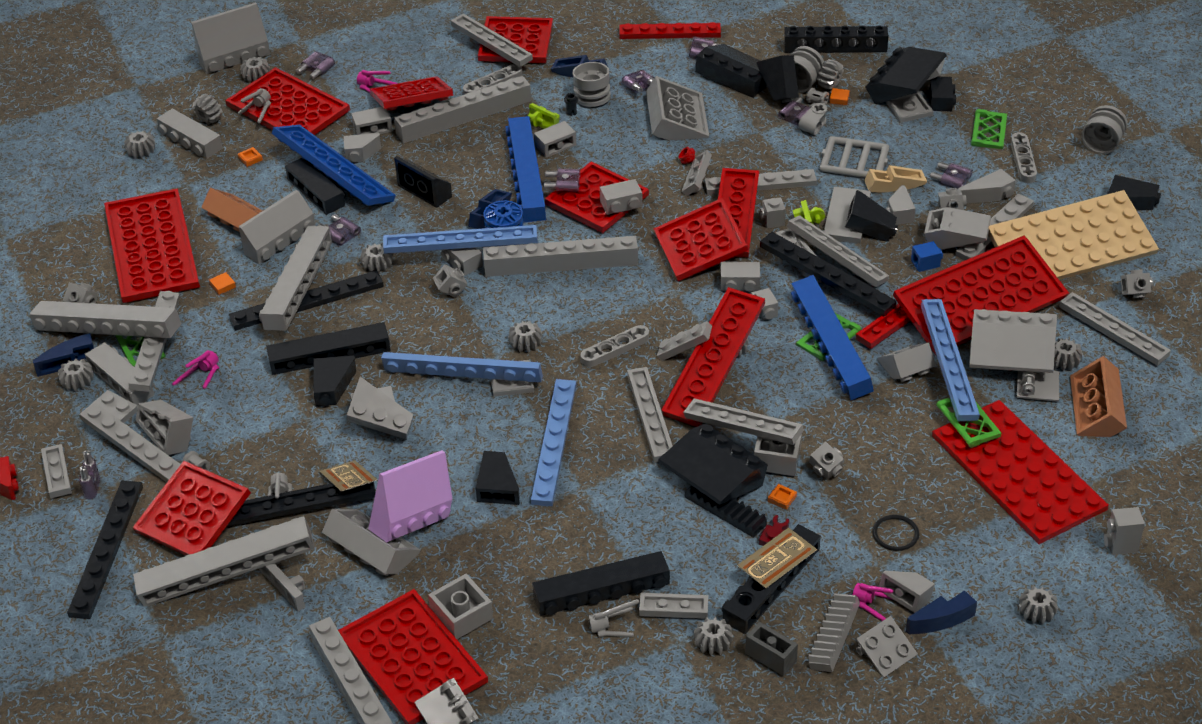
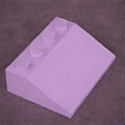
(411, 497)

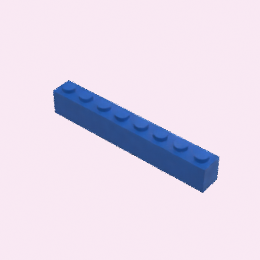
(525, 169)
(831, 338)

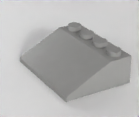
(230, 38)
(676, 111)
(1013, 341)

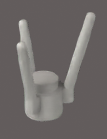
(260, 98)
(279, 485)
(600, 621)

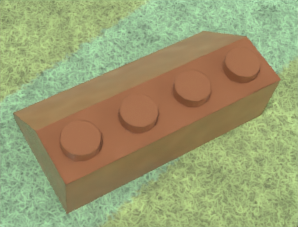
(229, 208)
(1098, 399)

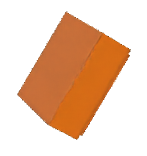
(839, 96)
(250, 156)
(222, 283)
(782, 496)

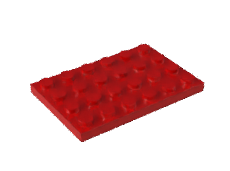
(291, 103)
(410, 653)

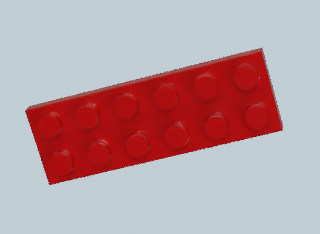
(739, 193)

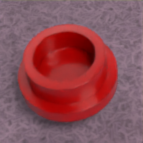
(687, 155)

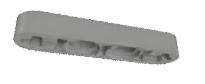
(491, 79)
(1023, 157)
(594, 355)

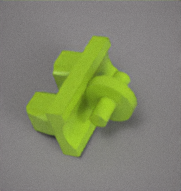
(541, 117)
(816, 215)

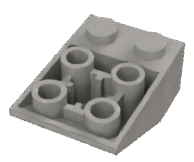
(956, 227)

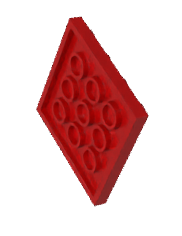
(526, 32)
(411, 92)
(586, 203)
(700, 239)
(191, 509)

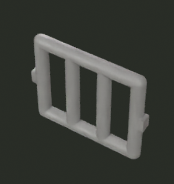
(859, 172)

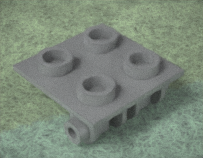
(1038, 385)
(886, 646)
(446, 705)

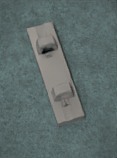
(289, 588)

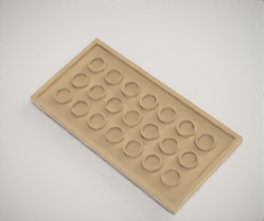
(1082, 234)

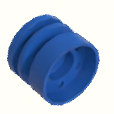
(503, 214)

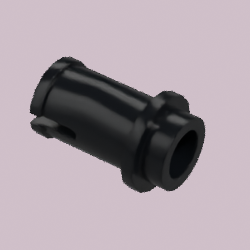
(571, 100)

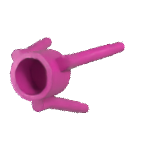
(366, 79)
(205, 362)
(866, 595)

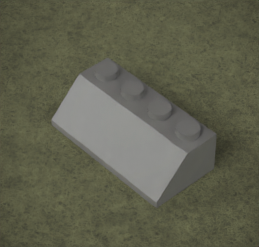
(276, 227)
(351, 531)

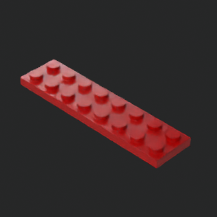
(715, 357)

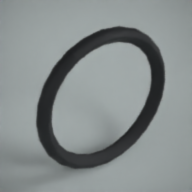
(895, 548)

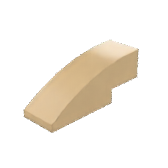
(893, 178)

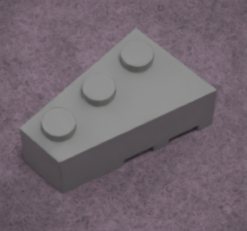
(378, 411)
(165, 425)

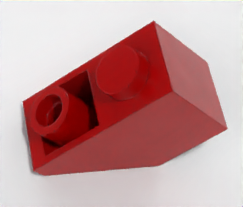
(8, 483)

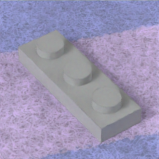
(696, 173)
(684, 340)
(56, 471)
(673, 605)

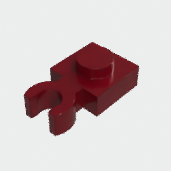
(772, 531)

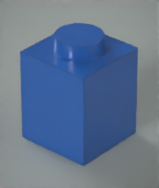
(926, 256)

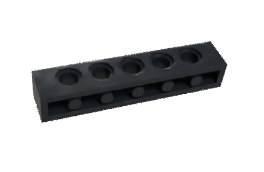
(824, 41)
(754, 599)

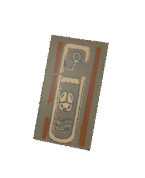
(348, 475)
(777, 557)

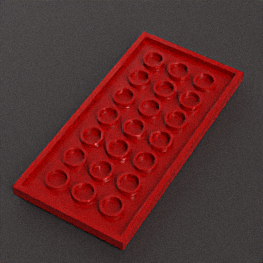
(151, 245)
(998, 280)
(1023, 475)

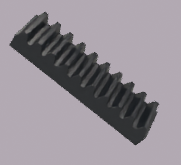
(731, 512)

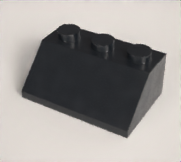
(422, 182)

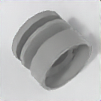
(807, 66)
(592, 84)
(1104, 129)

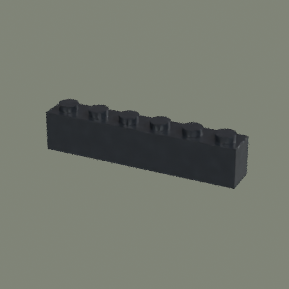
(301, 352)
(601, 583)

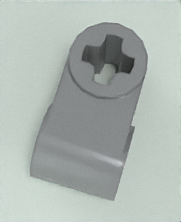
(813, 119)

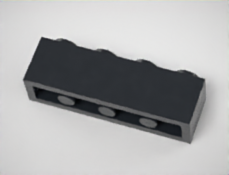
(315, 185)

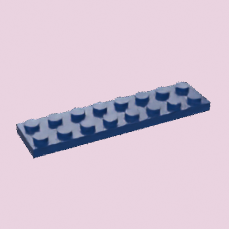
(333, 165)

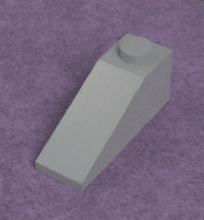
(989, 188)

